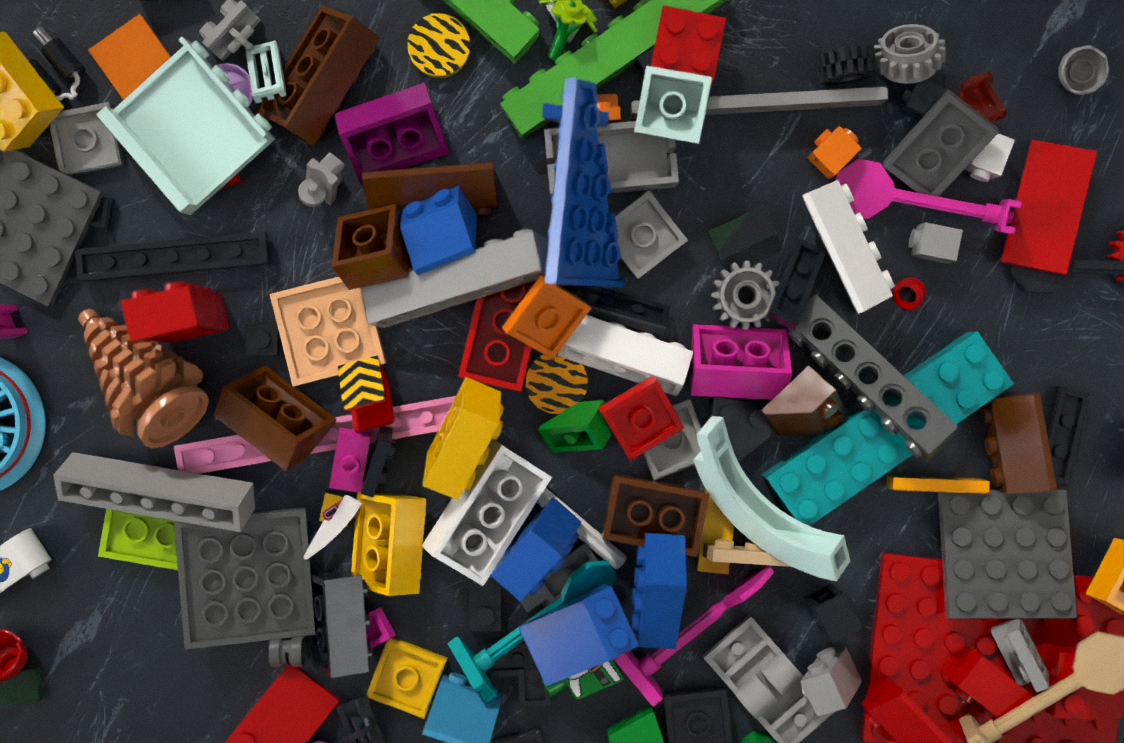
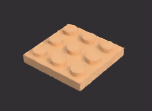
(323, 328)

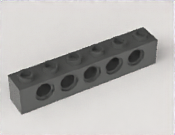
(890, 381)

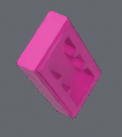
(350, 460)

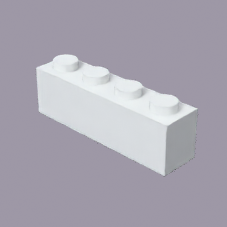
(628, 353)

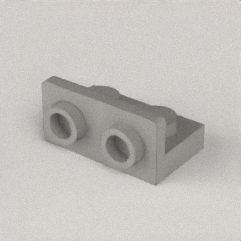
(1021, 654)

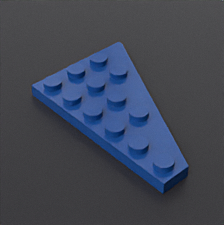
(582, 229)

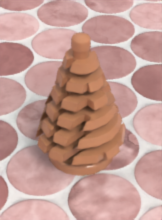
(143, 383)

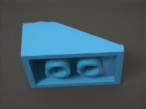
(461, 712)

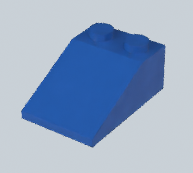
(578, 635)

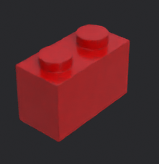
(988, 686)

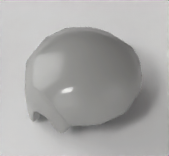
(1083, 70)

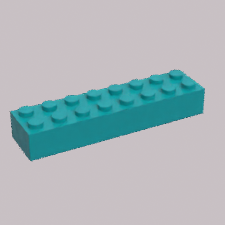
(862, 450)

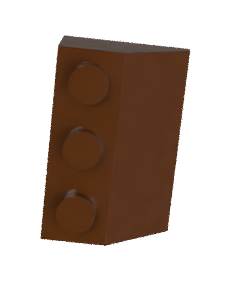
(273, 416)
(1018, 444)

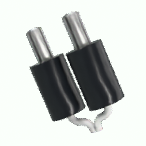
(62, 60)

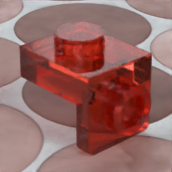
(980, 95)

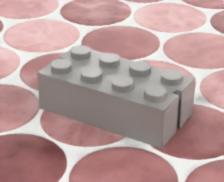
(633, 158)

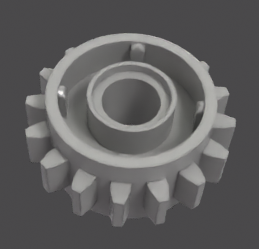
(910, 53)
(728, 299)

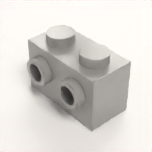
(831, 681)

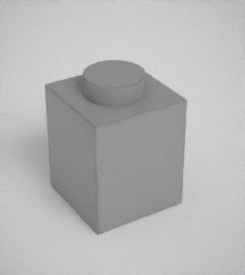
(935, 242)

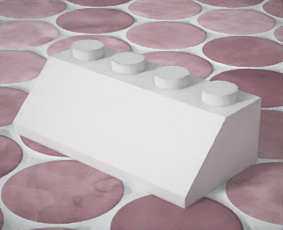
(847, 245)
(487, 517)

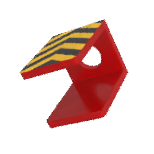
(366, 393)

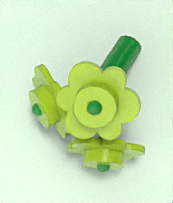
(565, 13)

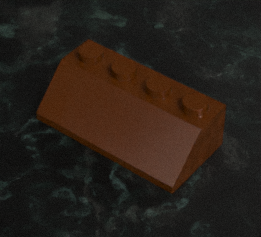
(320, 74)
(418, 184)

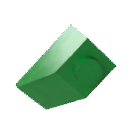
(577, 428)

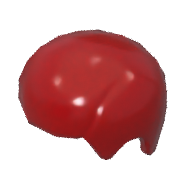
(12, 655)

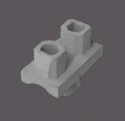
(231, 31)
(321, 181)

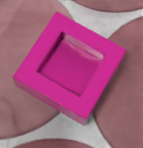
(380, 628)

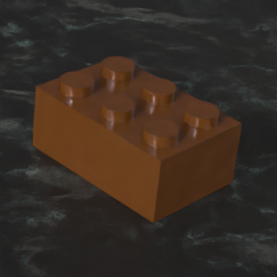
(654, 507)

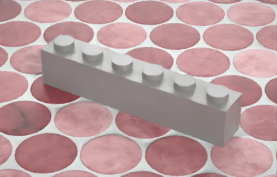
(479, 274)
(155, 491)

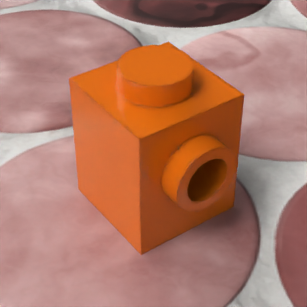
(834, 151)

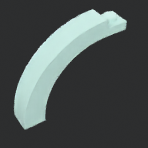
(756, 517)

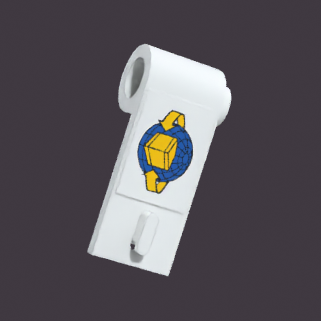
(22, 557)

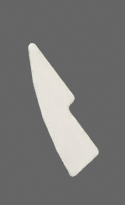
(330, 529)

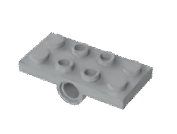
(764, 681)

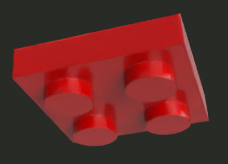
(688, 41)
(641, 417)

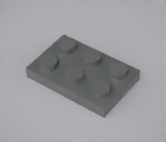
(940, 145)

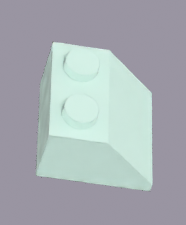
(673, 104)

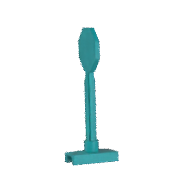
(474, 666)

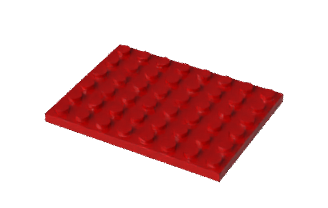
(924, 649)

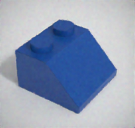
(439, 229)

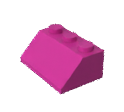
(739, 362)

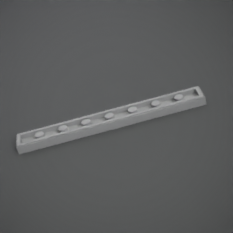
(790, 101)

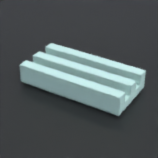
(269, 89)

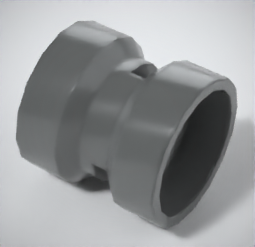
(288, 651)

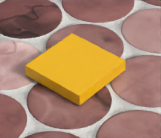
(406, 677)

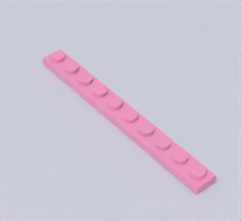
(237, 452)

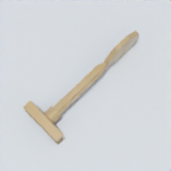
(1096, 666)

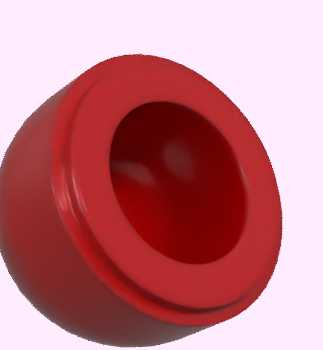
(917, 286)

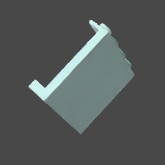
(188, 128)

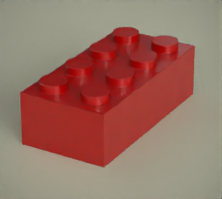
(174, 314)
(490, 352)

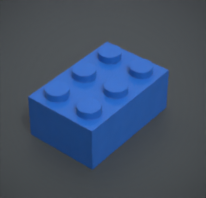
(538, 550)
(659, 590)

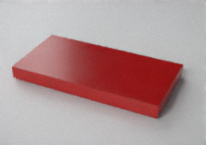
(1051, 207)

